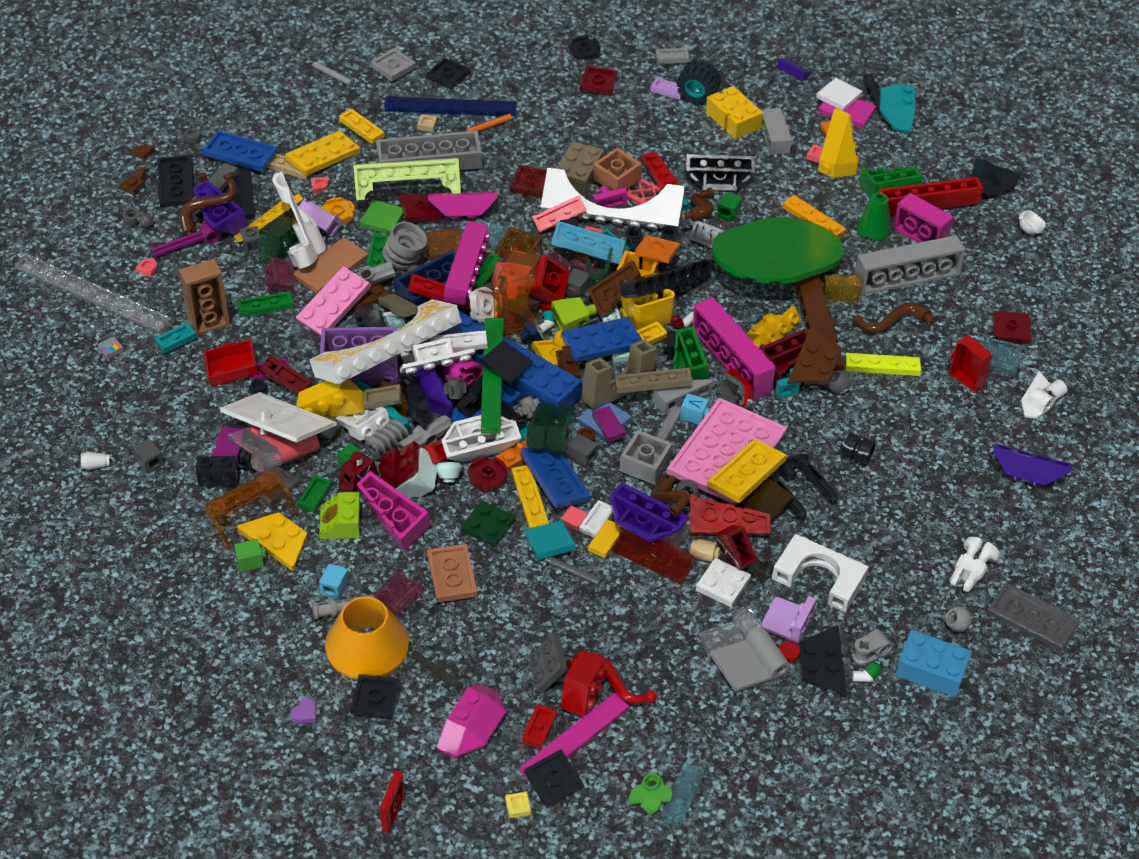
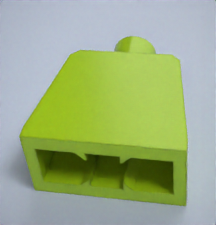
(571, 313)

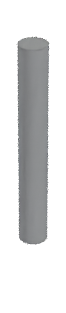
(332, 73)

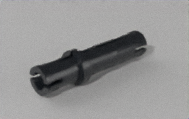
(873, 89)

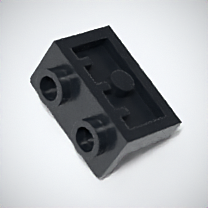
(472, 399)

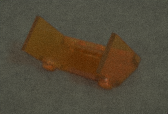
(513, 289)
(241, 495)

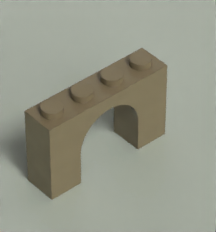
(597, 382)

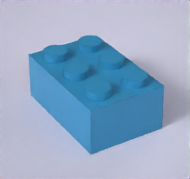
(933, 663)

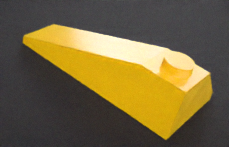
(839, 153)

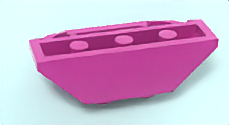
(463, 204)
(471, 721)

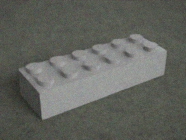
(437, 146)
(910, 264)

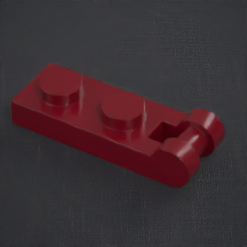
(285, 375)

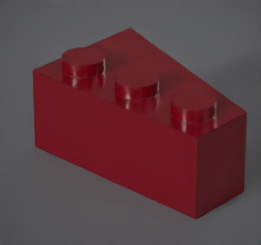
(784, 353)

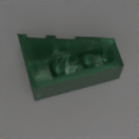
(277, 238)

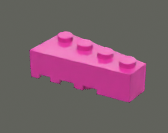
(394, 510)

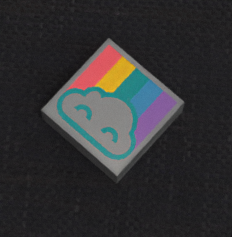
(110, 347)

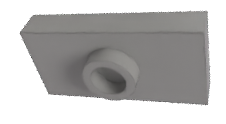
(672, 56)

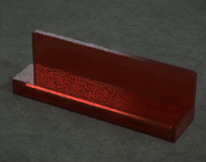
(655, 556)

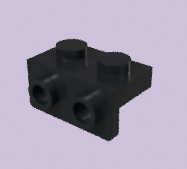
(216, 471)

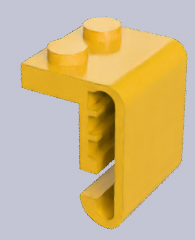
(649, 309)

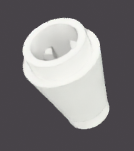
(94, 460)

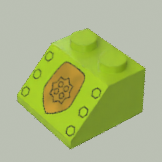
(341, 516)

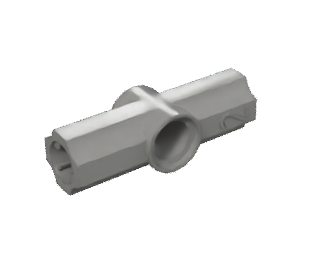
(377, 273)
(429, 435)

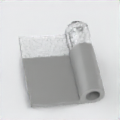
(744, 651)

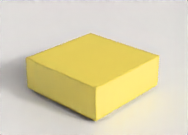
(518, 804)

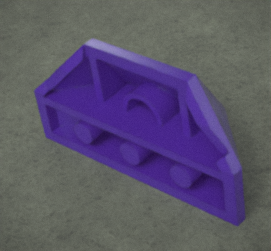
(434, 391)
(1030, 466)
(644, 514)

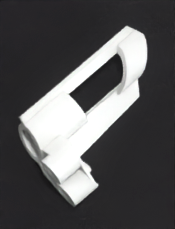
(306, 229)

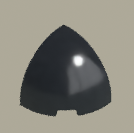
(993, 178)

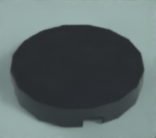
(584, 48)

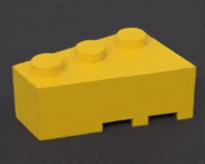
(332, 399)

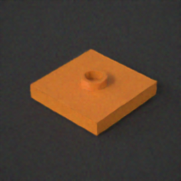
(657, 249)

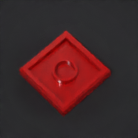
(392, 802)

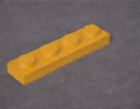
(808, 213)

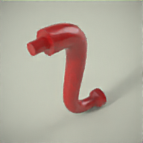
(617, 683)

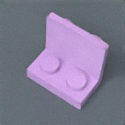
(788, 618)

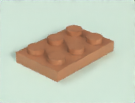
(451, 573)

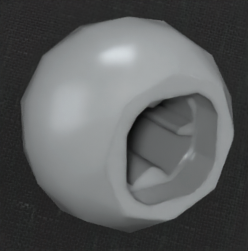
(958, 619)

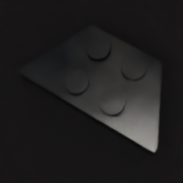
(823, 661)

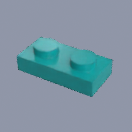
(175, 337)

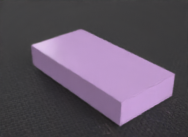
(666, 88)

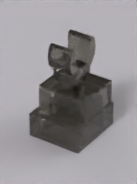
(762, 568)

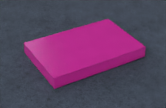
(859, 110)

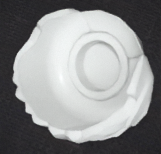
(1031, 222)

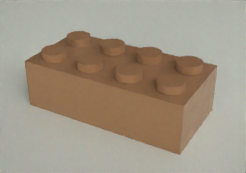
(204, 297)

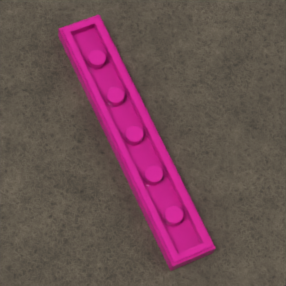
(583, 730)

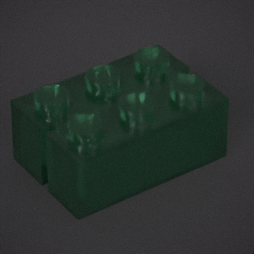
(543, 431)

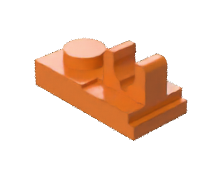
(512, 456)

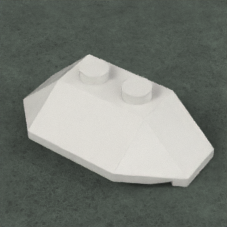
(466, 442)

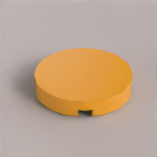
(340, 207)

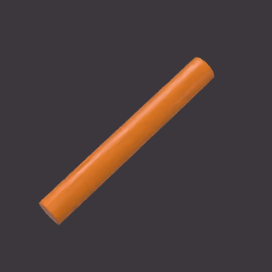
(491, 123)

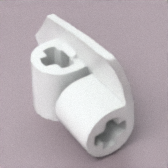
(1041, 396)

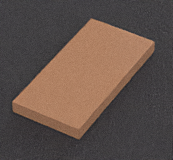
(329, 263)

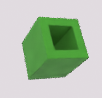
(249, 555)

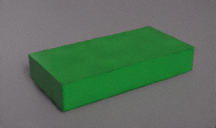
(314, 494)

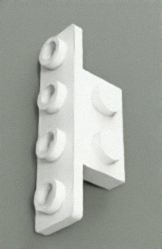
(435, 353)

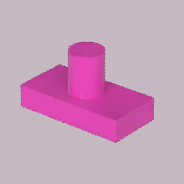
(609, 198)

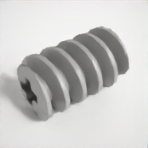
(386, 438)

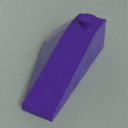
(223, 217)

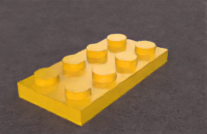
(322, 153)
(746, 470)

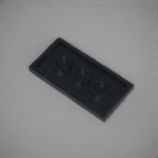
(175, 180)
(244, 193)

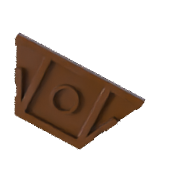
(815, 360)

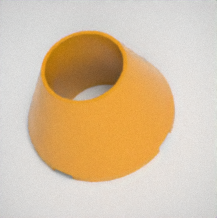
(371, 652)

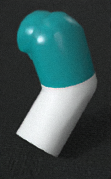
(549, 321)

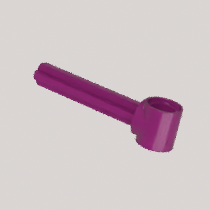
(205, 233)

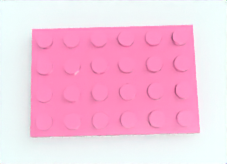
(718, 440)

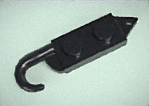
(416, 401)

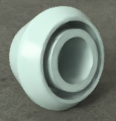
(448, 470)

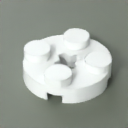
(479, 298)

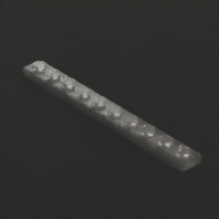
(94, 294)

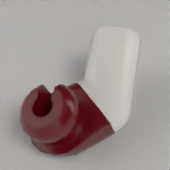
(681, 323)

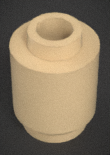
(705, 550)

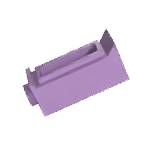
(325, 221)

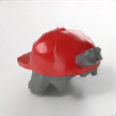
(735, 389)

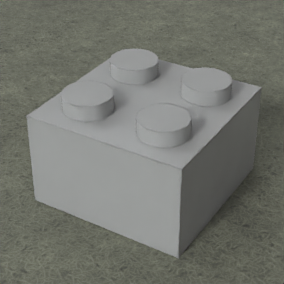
(646, 457)

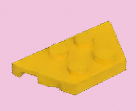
(278, 536)

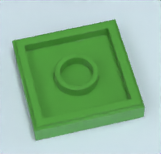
(381, 217)

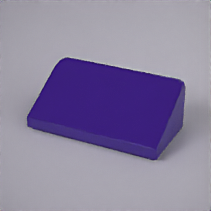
(793, 68)

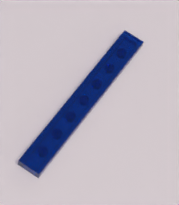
(450, 106)

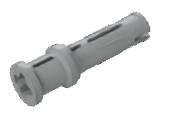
(331, 607)

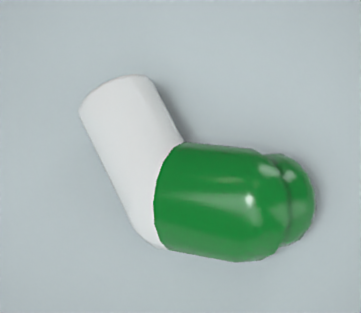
(868, 675)

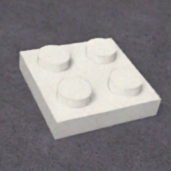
(723, 582)

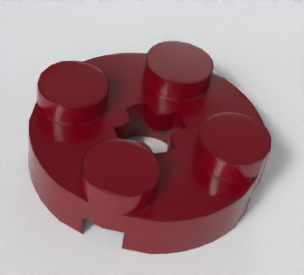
(487, 482)

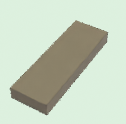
(398, 305)

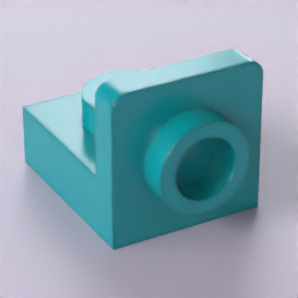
(784, 389)

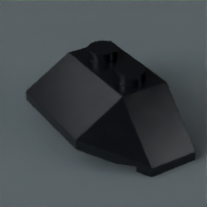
(720, 171)

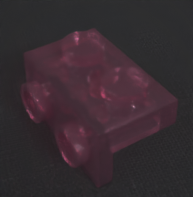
(398, 592)

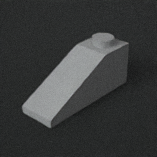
(670, 397)

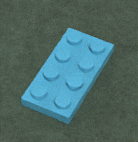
(587, 242)

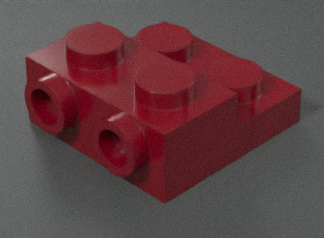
(399, 465)

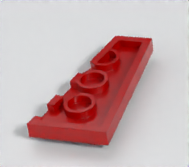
(711, 517)

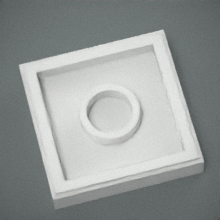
(839, 94)

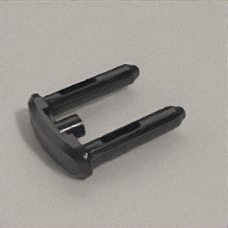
(788, 470)

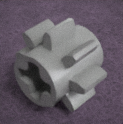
(527, 406)

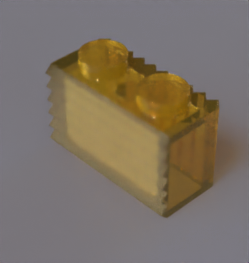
(843, 288)

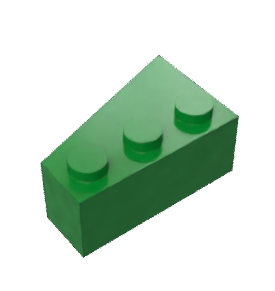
(880, 179)
(690, 354)

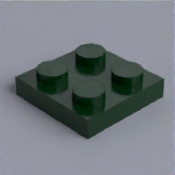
(488, 523)

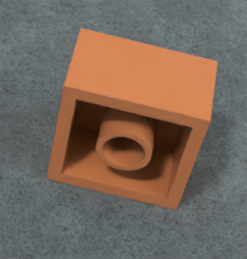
(617, 170)

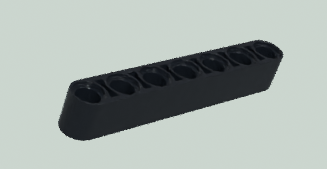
(665, 279)

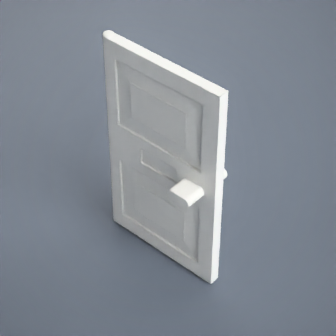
(278, 417)

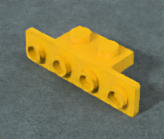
(773, 327)

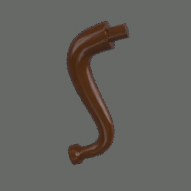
(704, 207)
(187, 210)
(914, 309)
(663, 493)

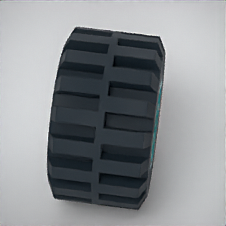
(698, 81)

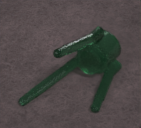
(599, 274)

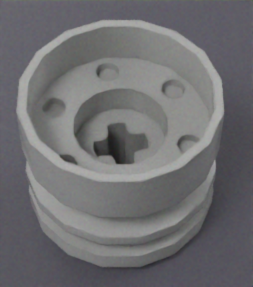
(404, 245)

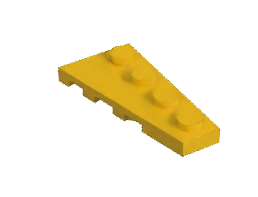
(270, 215)

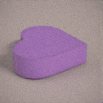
(304, 712)

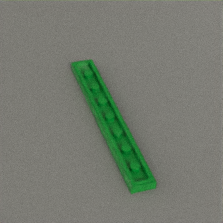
(491, 382)

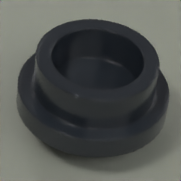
(257, 386)

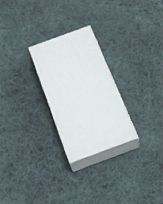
(596, 518)

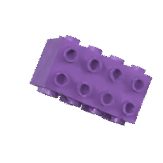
(344, 338)

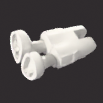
(972, 569)

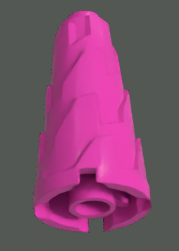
(467, 370)

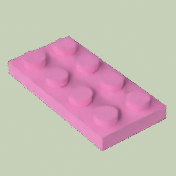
(333, 301)

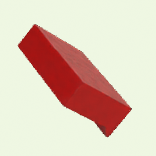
(231, 362)
(970, 363)

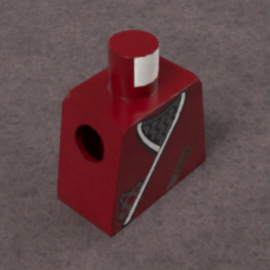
(354, 470)
(734, 542)

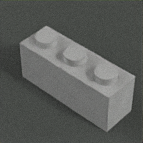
(776, 131)

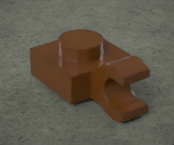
(135, 183)
(566, 362)

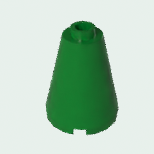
(875, 219)

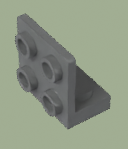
(707, 229)

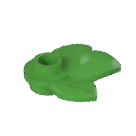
(651, 796)

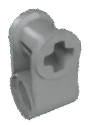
(871, 647)

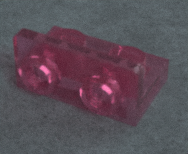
(279, 275)

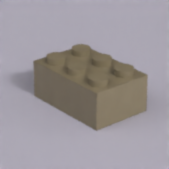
(578, 165)

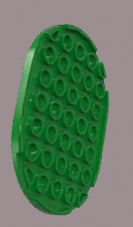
(777, 250)

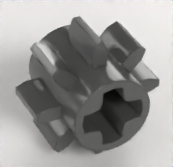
(455, 387)

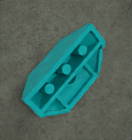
(898, 106)

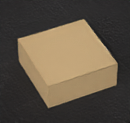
(427, 123)

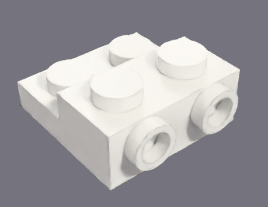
(364, 424)

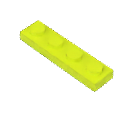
(882, 364)

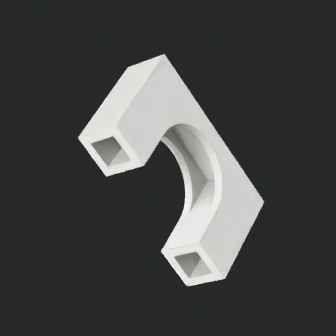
(805, 553)

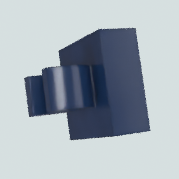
(530, 333)

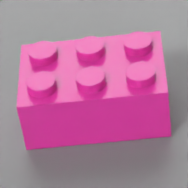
(921, 220)

